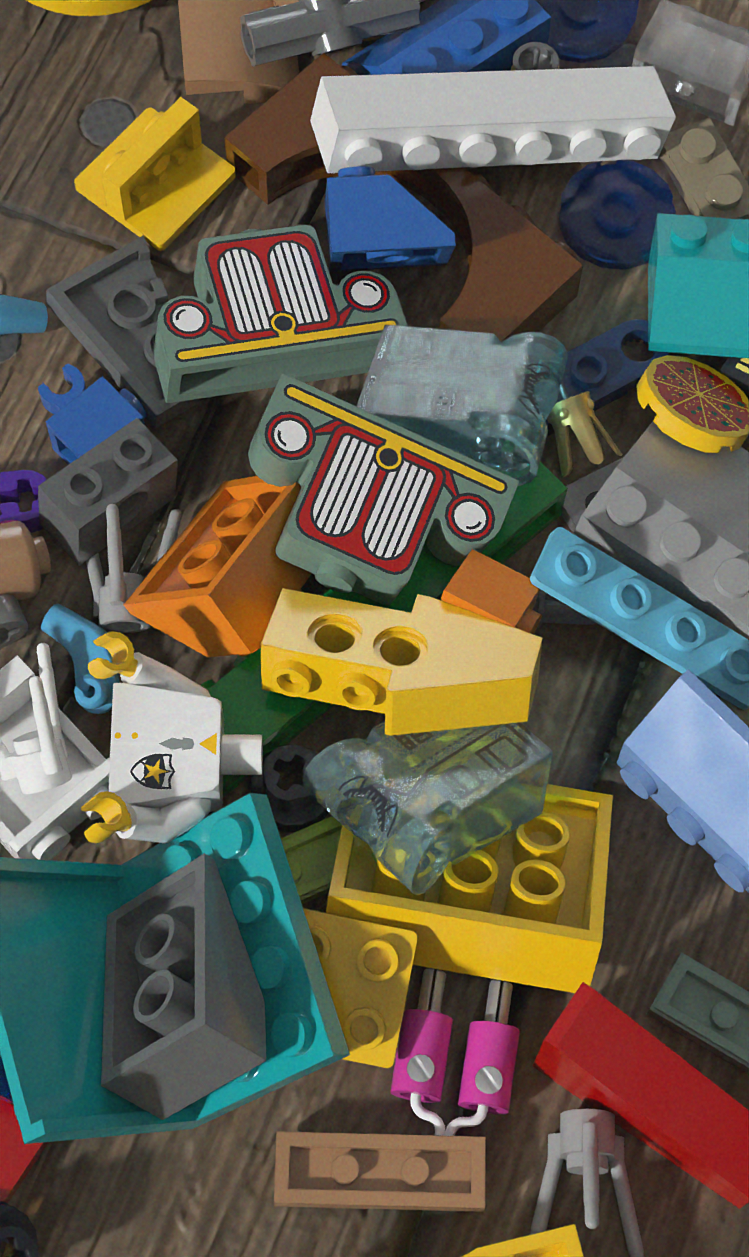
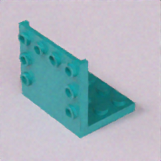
(56, 976)

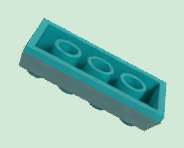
(699, 286)

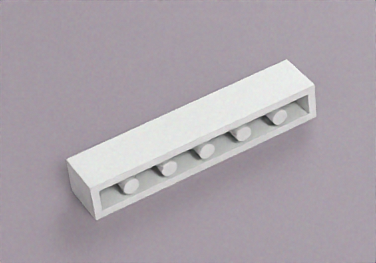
(490, 118)

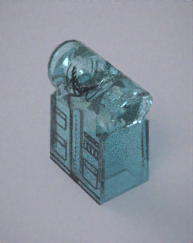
(469, 392)
(431, 793)

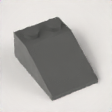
(179, 994)

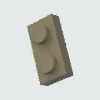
(705, 172)

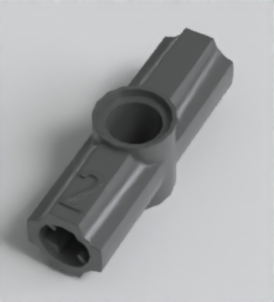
(321, 26)

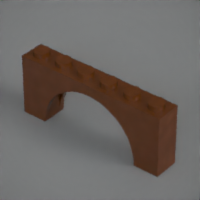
(515, 269)

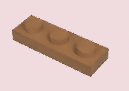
(380, 1171)

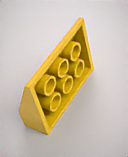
(507, 912)

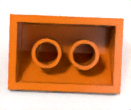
(223, 571)

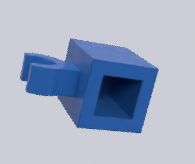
(86, 415)

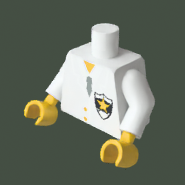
(163, 749)

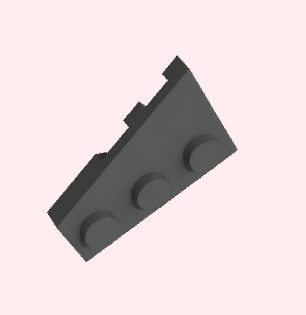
(114, 316)

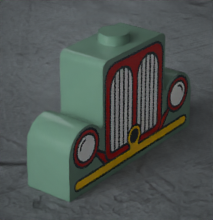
(266, 313)
(370, 493)

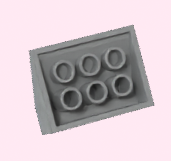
(679, 523)

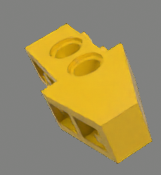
(416, 667)

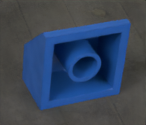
(380, 225)

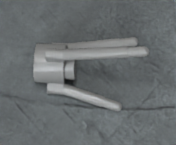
(119, 585)
(588, 1145)

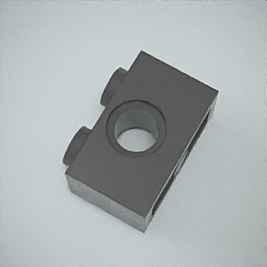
(122, 470)

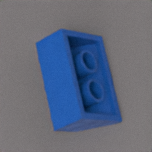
(457, 39)

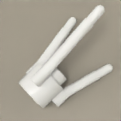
(40, 754)

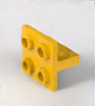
(157, 174)
(368, 980)

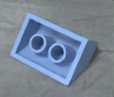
(696, 768)

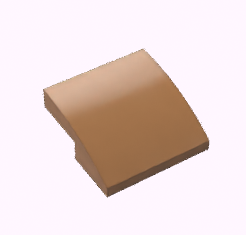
(216, 56)

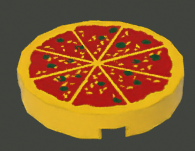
(695, 404)

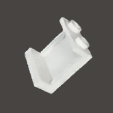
(40, 822)

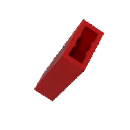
(650, 1091)

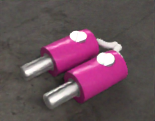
(487, 1062)

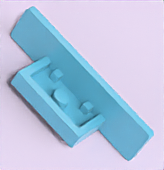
(644, 614)

